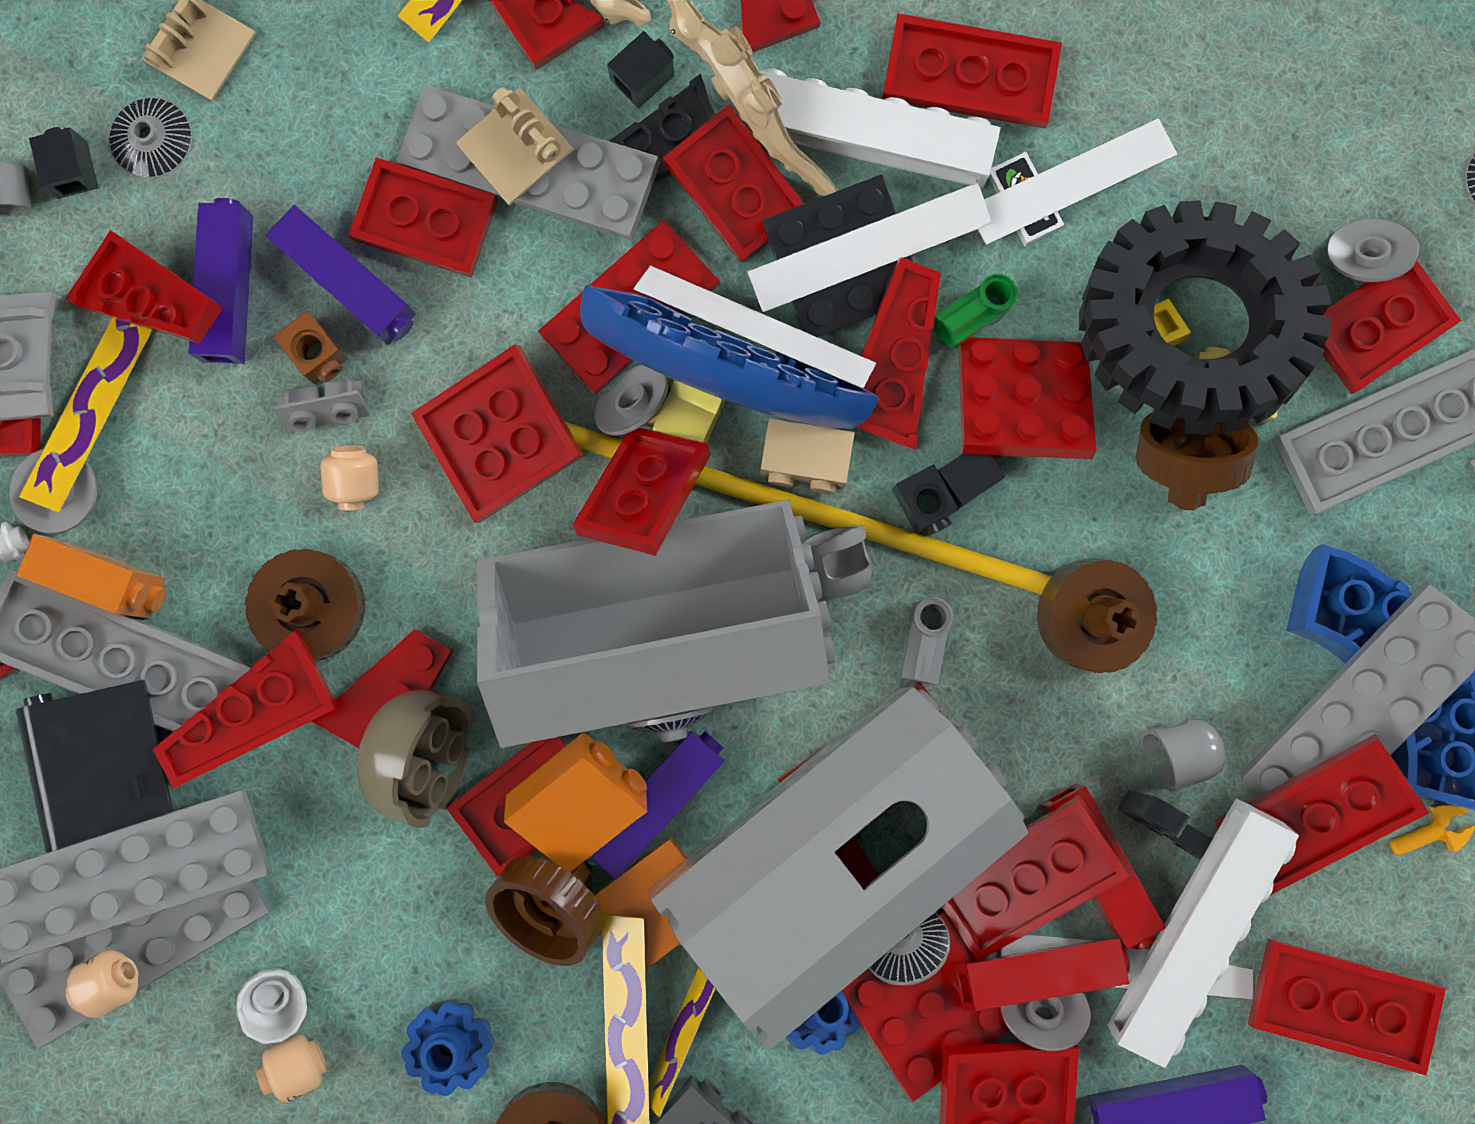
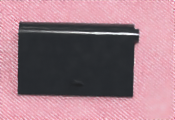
(92, 762)

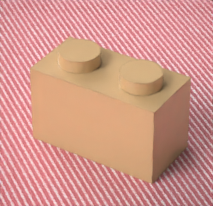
(806, 455)

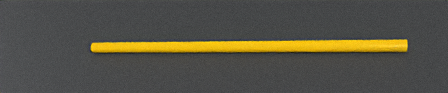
(836, 518)

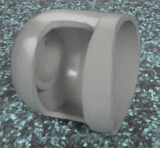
(836, 548)
(1193, 750)

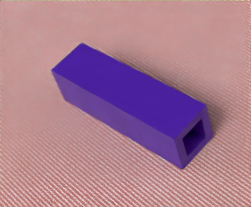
(342, 275)
(224, 276)
(666, 794)
(1207, 1097)

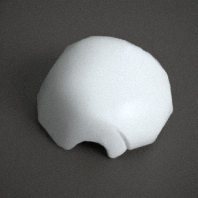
(256, 1006)

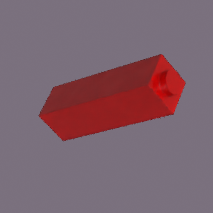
(1126, 904)
(1042, 974)

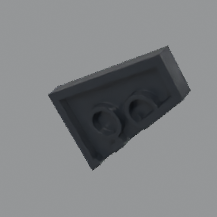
(670, 123)

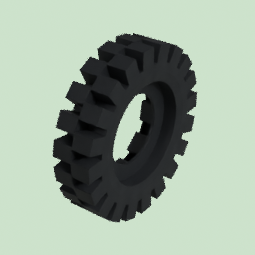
(1276, 291)

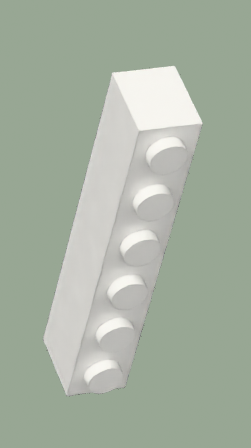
(885, 130)
(1202, 933)

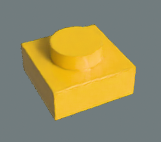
(1170, 323)

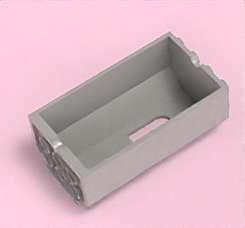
(625, 636)
(778, 910)

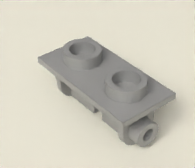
(304, 409)

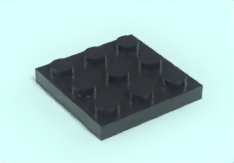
(820, 222)

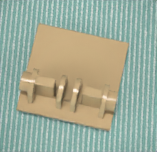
(198, 46)
(514, 144)

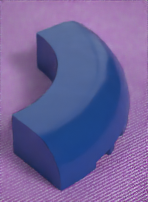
(721, 363)
(1340, 607)

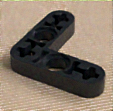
(1165, 821)

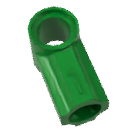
(975, 311)

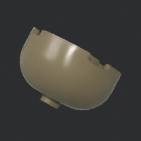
(393, 751)

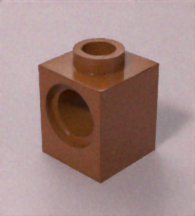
(296, 340)

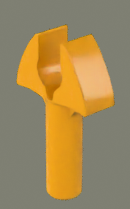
(1435, 831)

